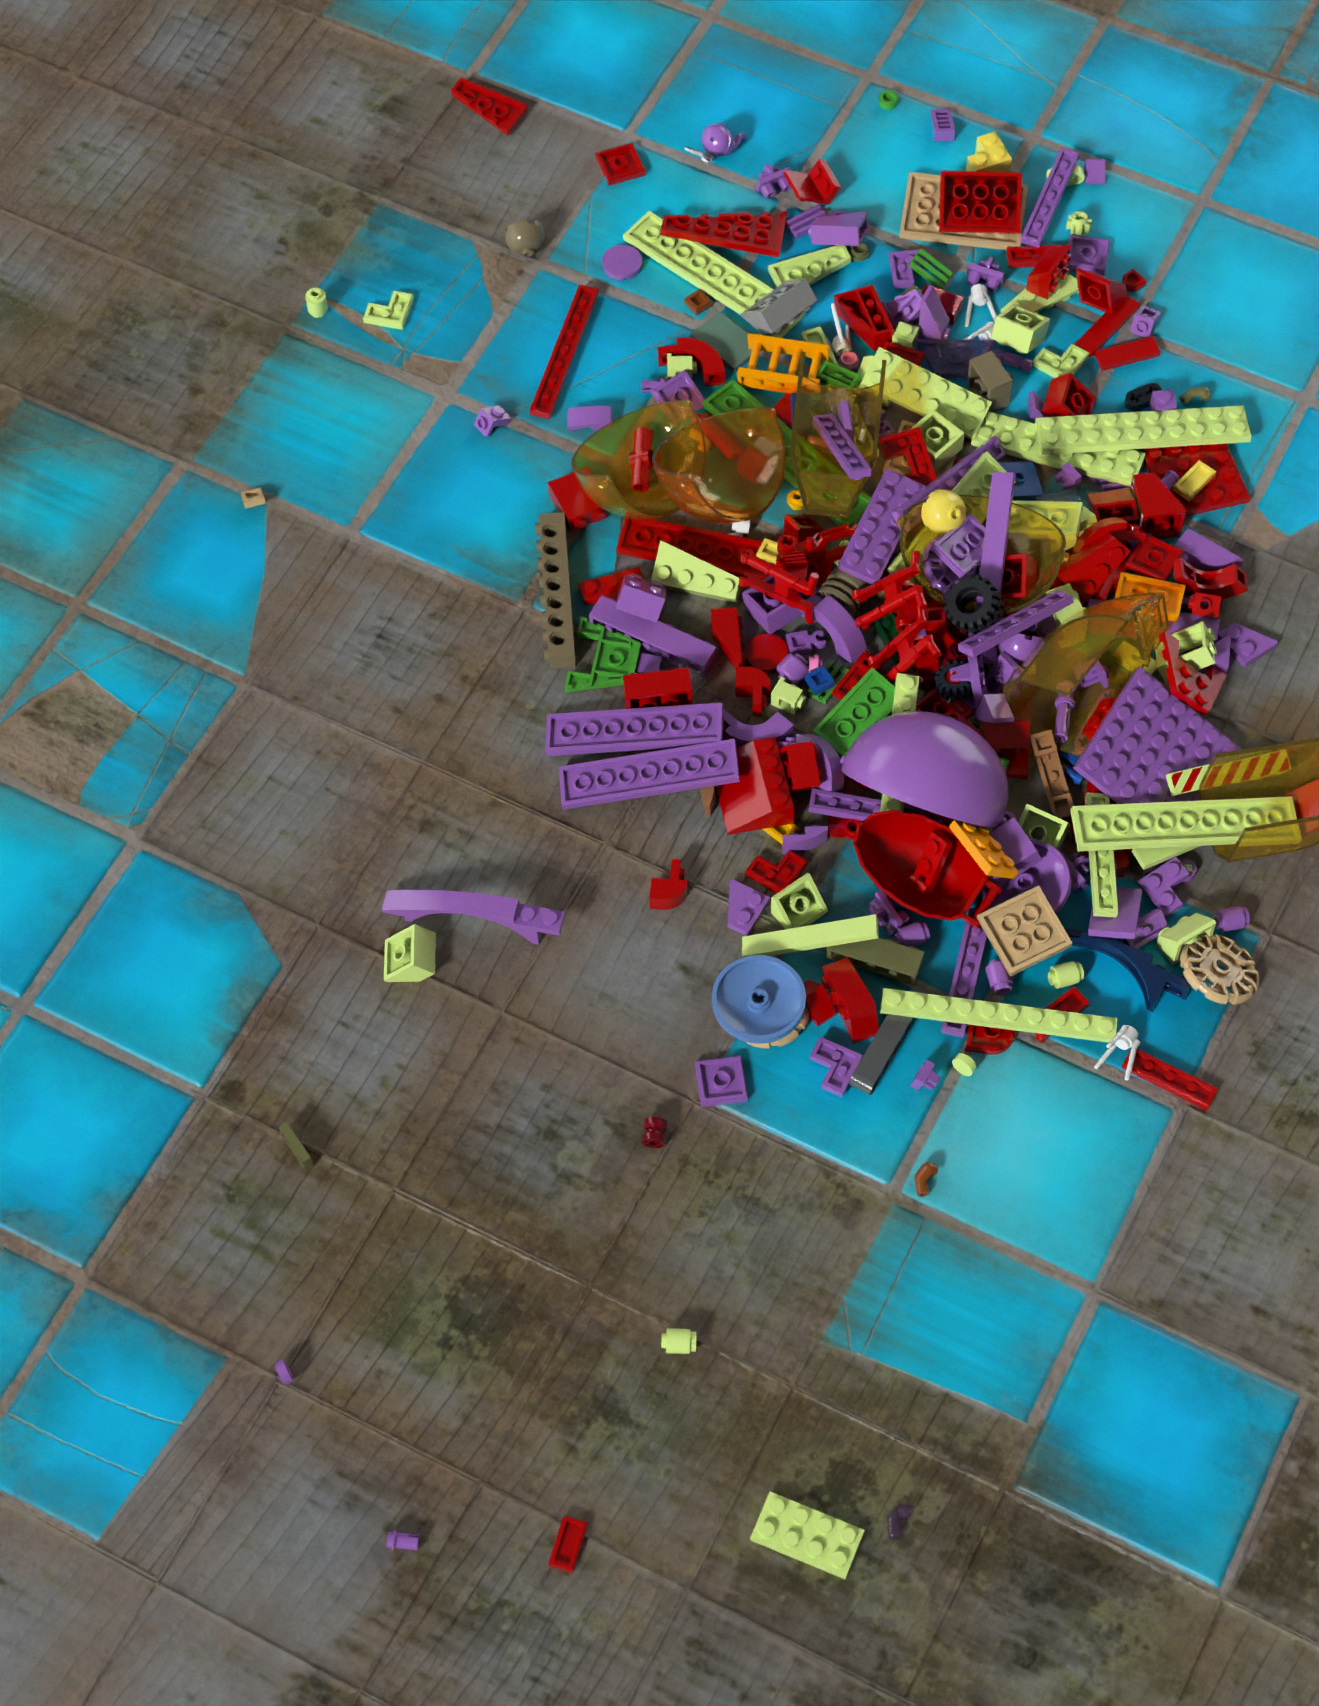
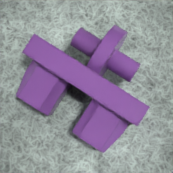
(771, 178)
(986, 271)
(1078, 864)
(887, 916)

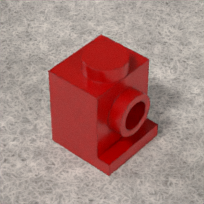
(1213, 608)

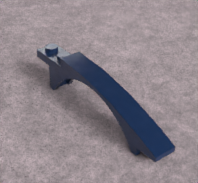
(1150, 977)

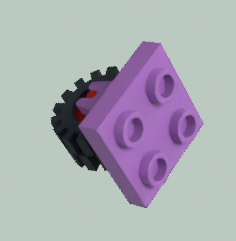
(962, 680)

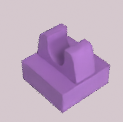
(1069, 476)
(925, 1076)

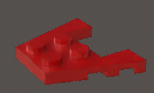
(1186, 682)

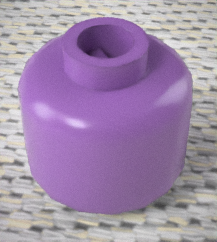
(793, 668)

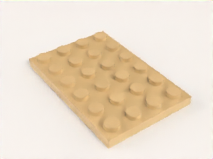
(921, 217)

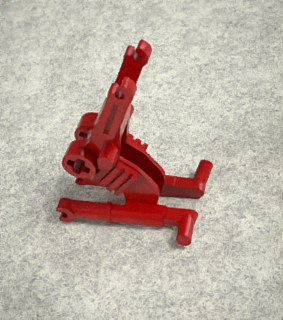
(794, 565)
(899, 597)
(914, 652)

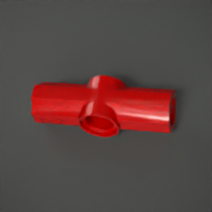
(641, 459)

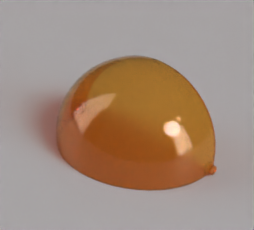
(724, 465)

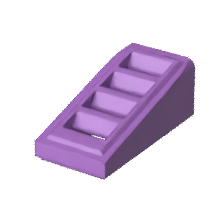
(941, 130)

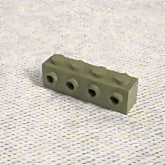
(882, 958)

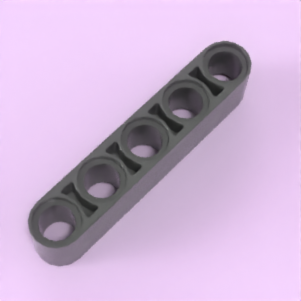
(880, 1052)

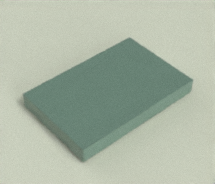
(726, 339)

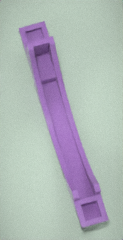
(521, 918)

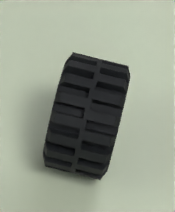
(965, 591)

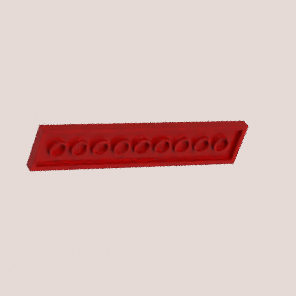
(721, 550)

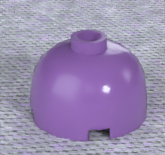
(1019, 647)

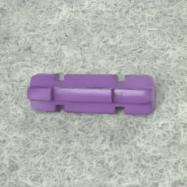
(1014, 360)

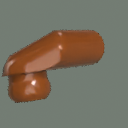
(922, 1175)

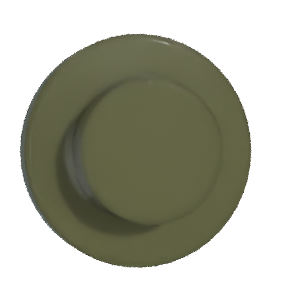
(859, 253)

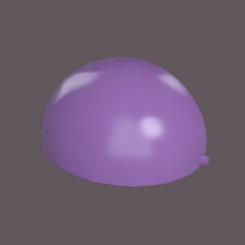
(932, 766)

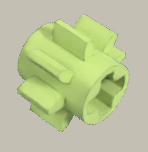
(1078, 223)

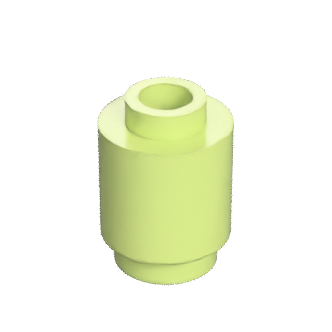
(316, 302)
(1065, 974)
(678, 1341)

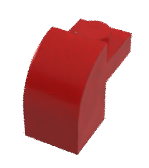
(755, 684)
(670, 892)

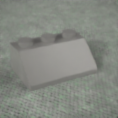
(780, 306)

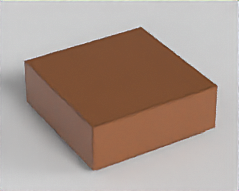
(698, 302)

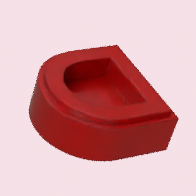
(1133, 281)

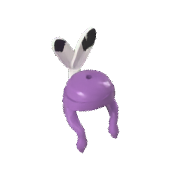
(721, 145)

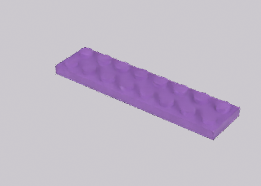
(633, 729)
(649, 774)

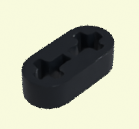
(1142, 396)

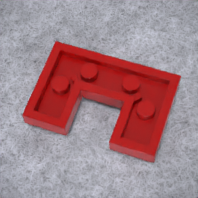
(913, 447)

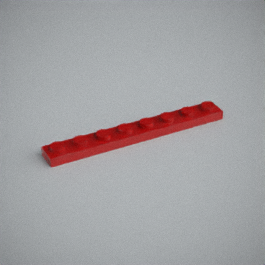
(564, 352)

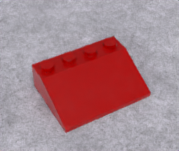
(980, 202)
(761, 795)

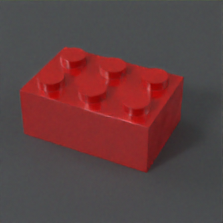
(657, 688)

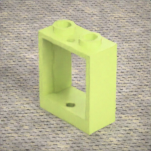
(1188, 639)

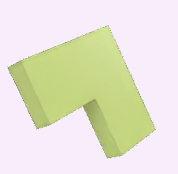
(392, 315)
(1057, 366)

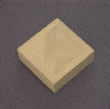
(253, 497)

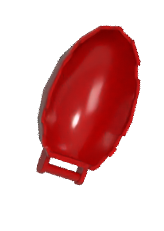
(889, 853)

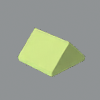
(798, 904)

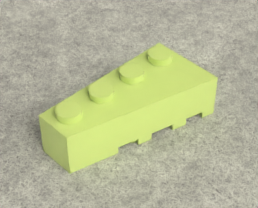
(694, 576)

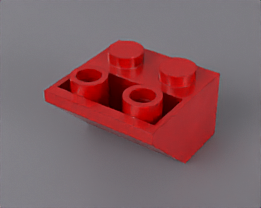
(1049, 272)
(1114, 504)

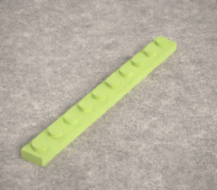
(998, 1015)

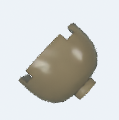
(524, 237)

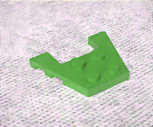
(614, 657)

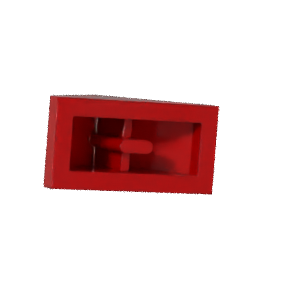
(800, 526)
(818, 1002)

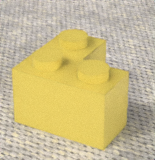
(989, 155)

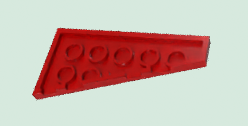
(736, 231)

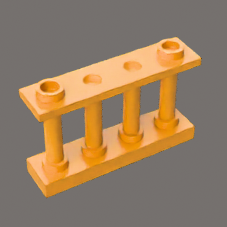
(777, 381)

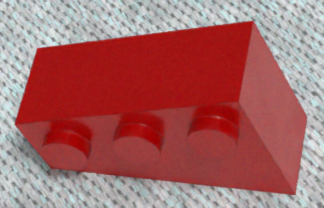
(865, 315)
(1093, 565)
(851, 999)

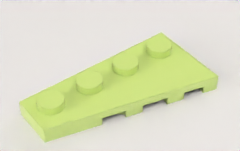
(810, 266)
(1036, 303)

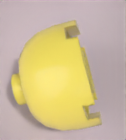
(943, 511)

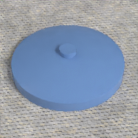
(758, 999)

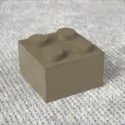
(990, 380)

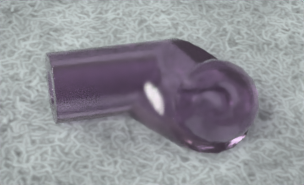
(896, 1519)

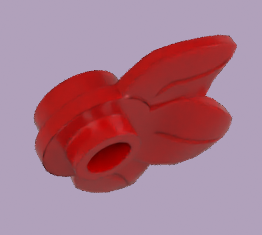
(842, 827)

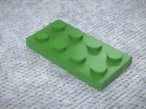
(861, 707)

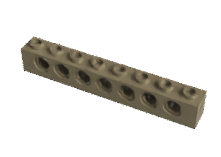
(555, 576)

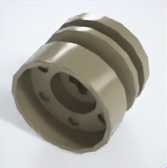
(840, 587)

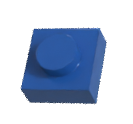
(819, 680)

